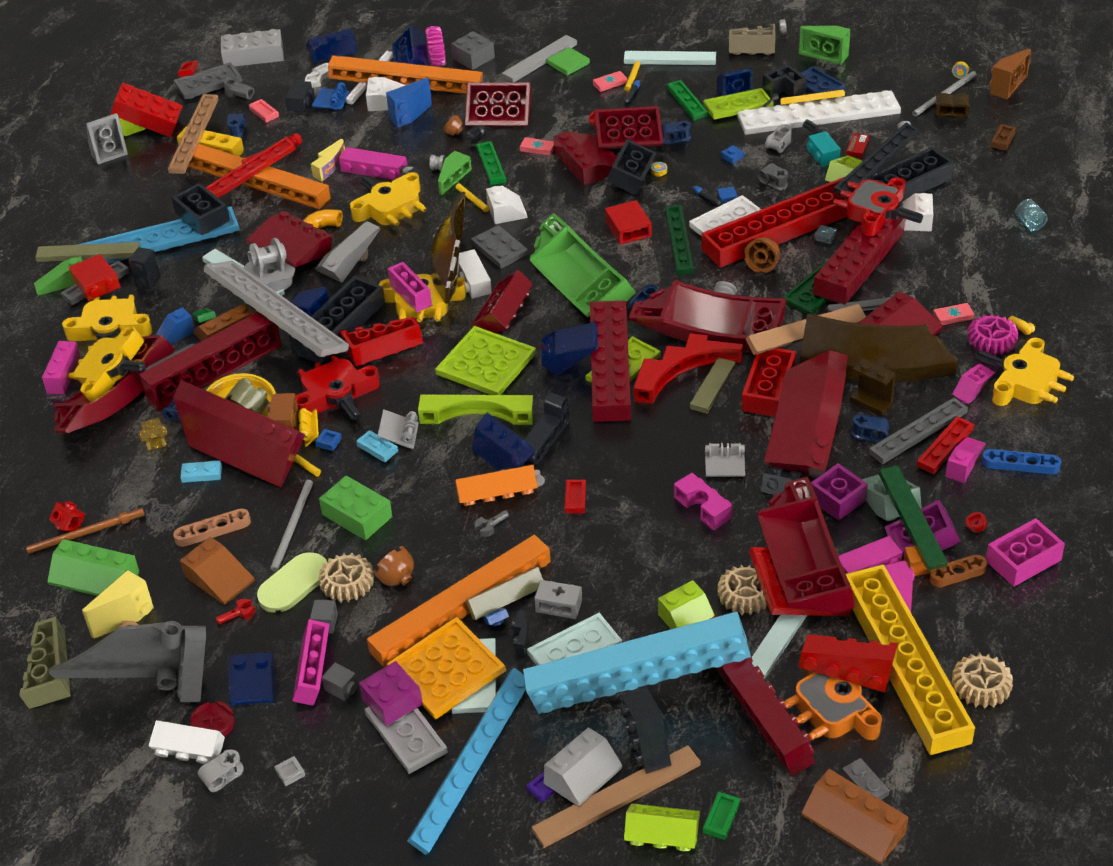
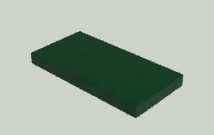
(802, 297)

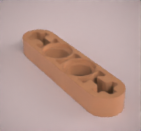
(212, 528)

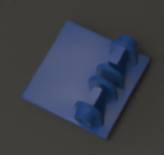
(331, 98)

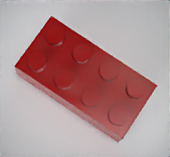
(146, 109)
(766, 381)

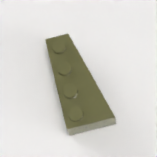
(47, 651)

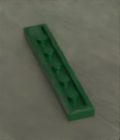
(679, 240)
(913, 518)

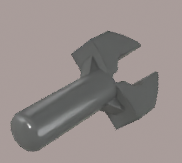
(487, 525)

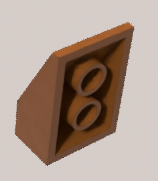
(1009, 73)
(216, 571)

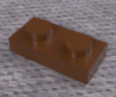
(1003, 137)

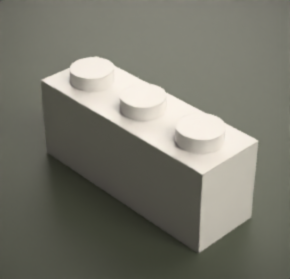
(475, 276)
(186, 742)

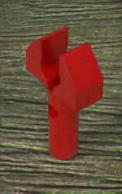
(238, 611)

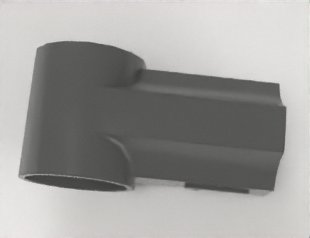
(234, 88)

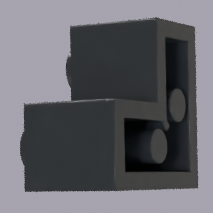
(784, 80)

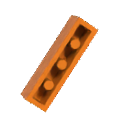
(496, 484)

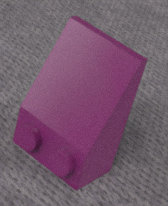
(939, 522)

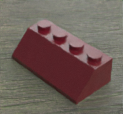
(503, 303)

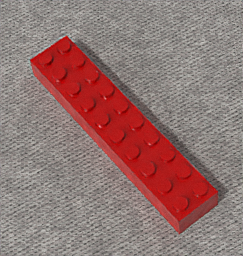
(778, 222)

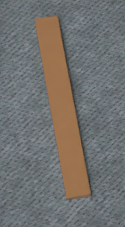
(193, 134)
(794, 332)
(613, 798)

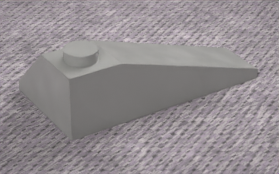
(345, 255)

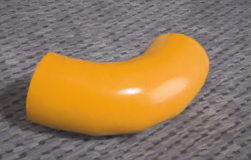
(325, 218)

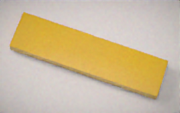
(810, 97)

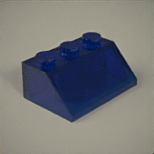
(332, 44)
(500, 444)

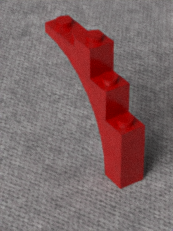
(677, 360)

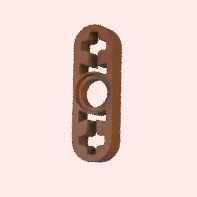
(965, 564)

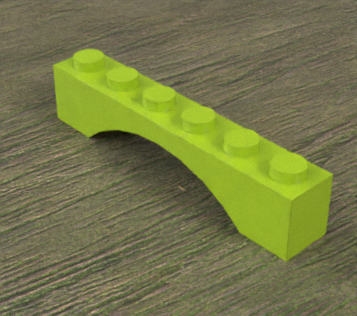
(513, 408)

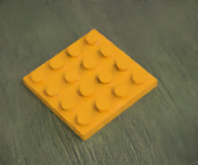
(449, 666)

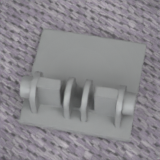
(399, 428)
(725, 460)

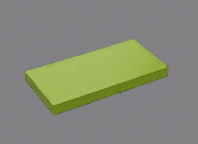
(732, 104)
(637, 352)

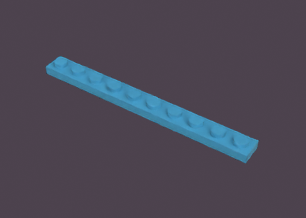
(468, 763)

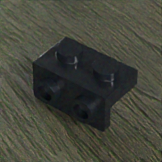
(775, 479)

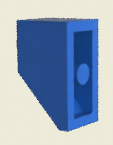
(176, 326)

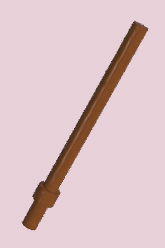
(123, 518)

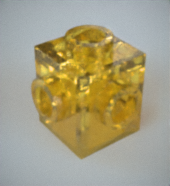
(153, 434)

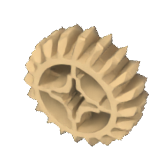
(346, 577)
(746, 596)
(982, 680)

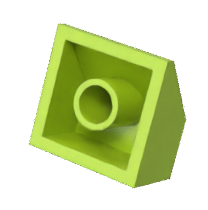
(684, 606)

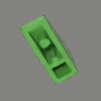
(453, 170)
(57, 278)

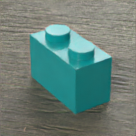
(823, 148)

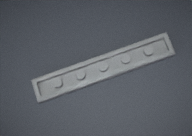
(538, 59)

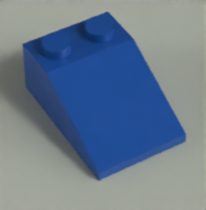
(408, 102)

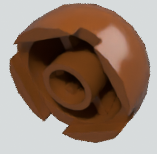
(762, 254)
(395, 568)

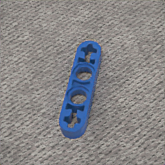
(1021, 461)

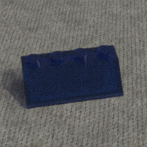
(411, 47)

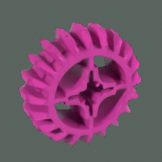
(435, 46)
(992, 335)

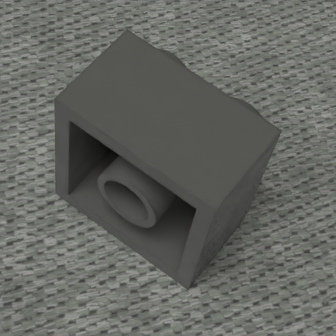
(472, 50)

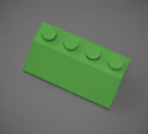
(88, 567)

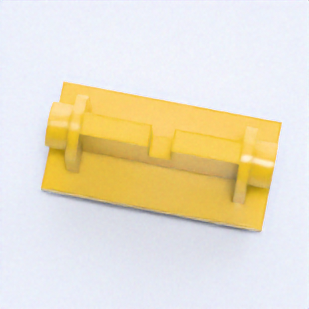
(308, 425)

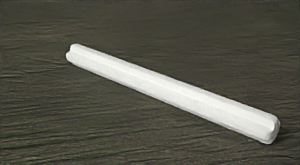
(361, 86)

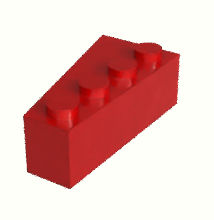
(381, 340)
(849, 660)

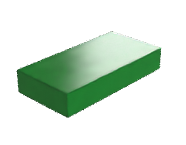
(203, 315)
(721, 815)

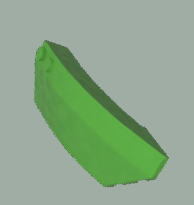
(576, 268)

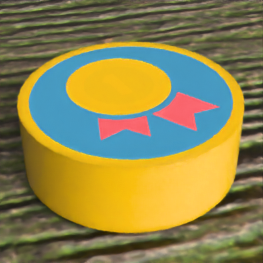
(960, 69)
(658, 169)

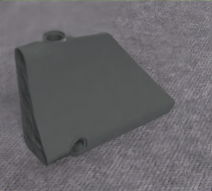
(146, 650)

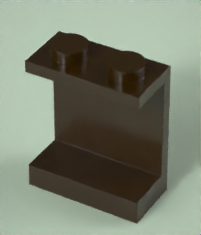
(874, 388)

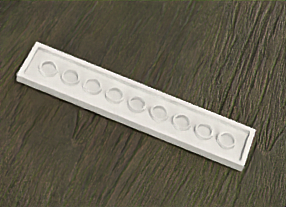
(819, 111)

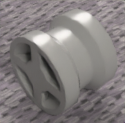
(436, 162)

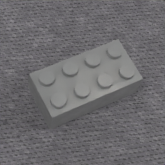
(252, 47)

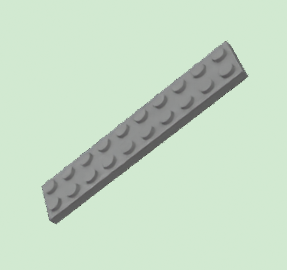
(276, 308)

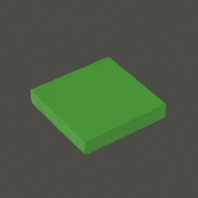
(568, 61)

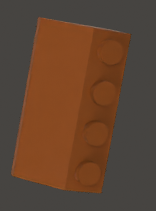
(855, 816)

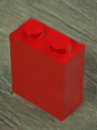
(628, 222)
(94, 277)

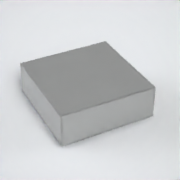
(289, 771)

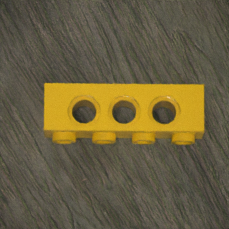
(218, 141)

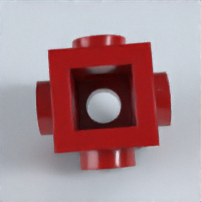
(66, 516)

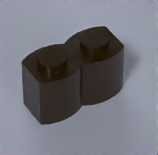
(954, 105)

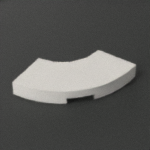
(318, 74)

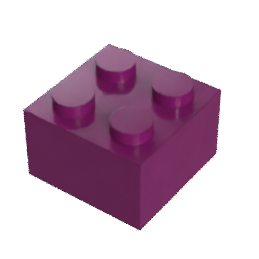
(839, 491)
(390, 693)

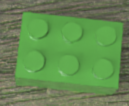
(355, 507)

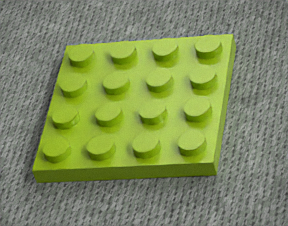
(485, 361)

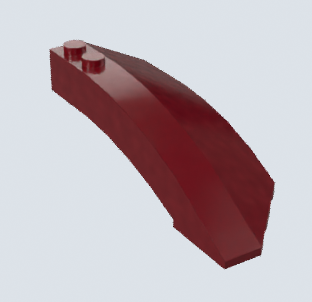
(700, 311)
(80, 412)
(807, 415)
(237, 434)

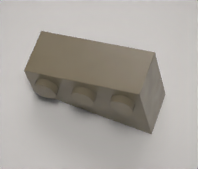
(752, 41)

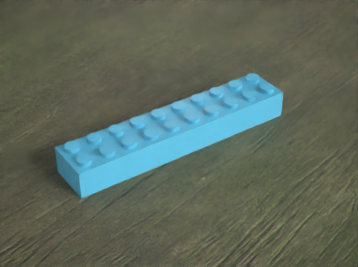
(637, 663)

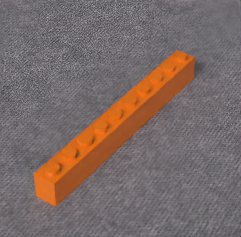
(439, 78)
(268, 180)
(451, 603)

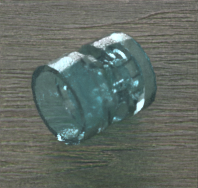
(1031, 215)

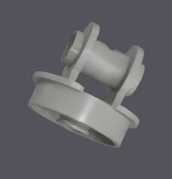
(270, 266)

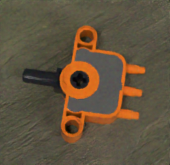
(834, 707)

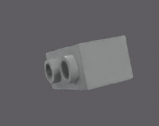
(558, 599)

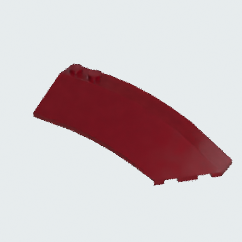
(804, 551)

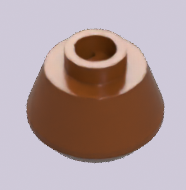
(453, 126)

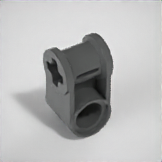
(774, 177)

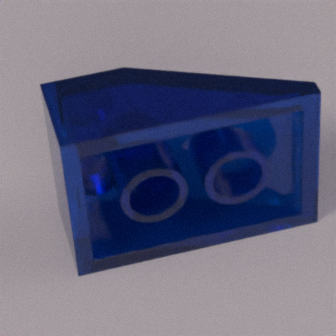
(568, 346)

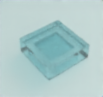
(825, 234)

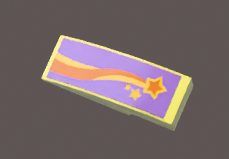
(327, 161)

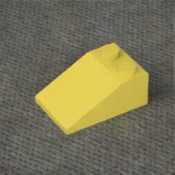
(121, 602)

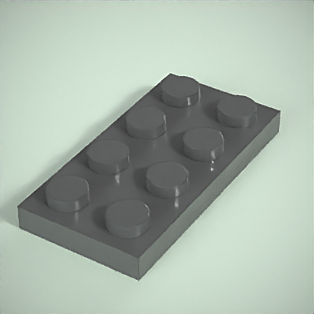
(206, 80)

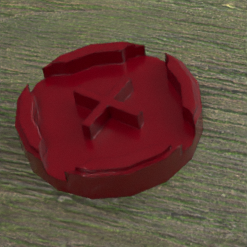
(213, 716)

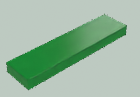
(687, 100)
(491, 163)

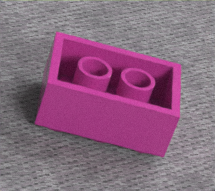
(1024, 552)

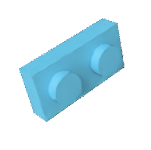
(377, 446)
(201, 471)

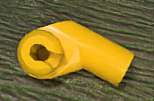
(1024, 327)

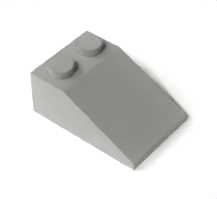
(106, 139)

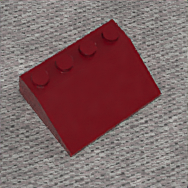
(498, 104)
(635, 124)
(583, 156)
(300, 239)
(902, 311)

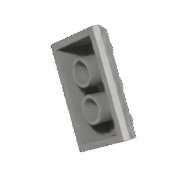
(582, 767)

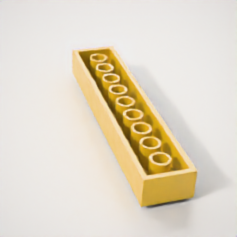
(915, 670)

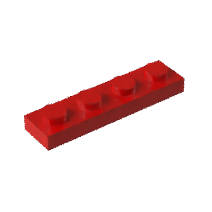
(944, 445)

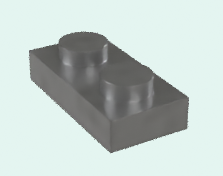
(865, 778)

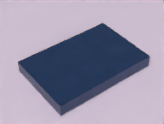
(821, 82)

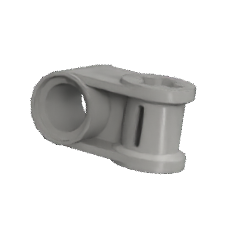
(779, 138)
(220, 771)

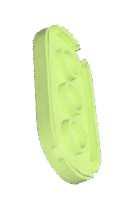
(291, 583)

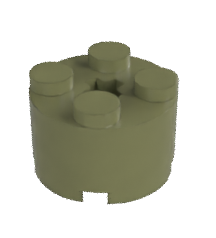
(248, 396)

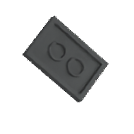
(499, 246)

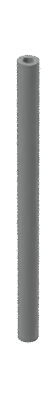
(952, 88)
(291, 526)

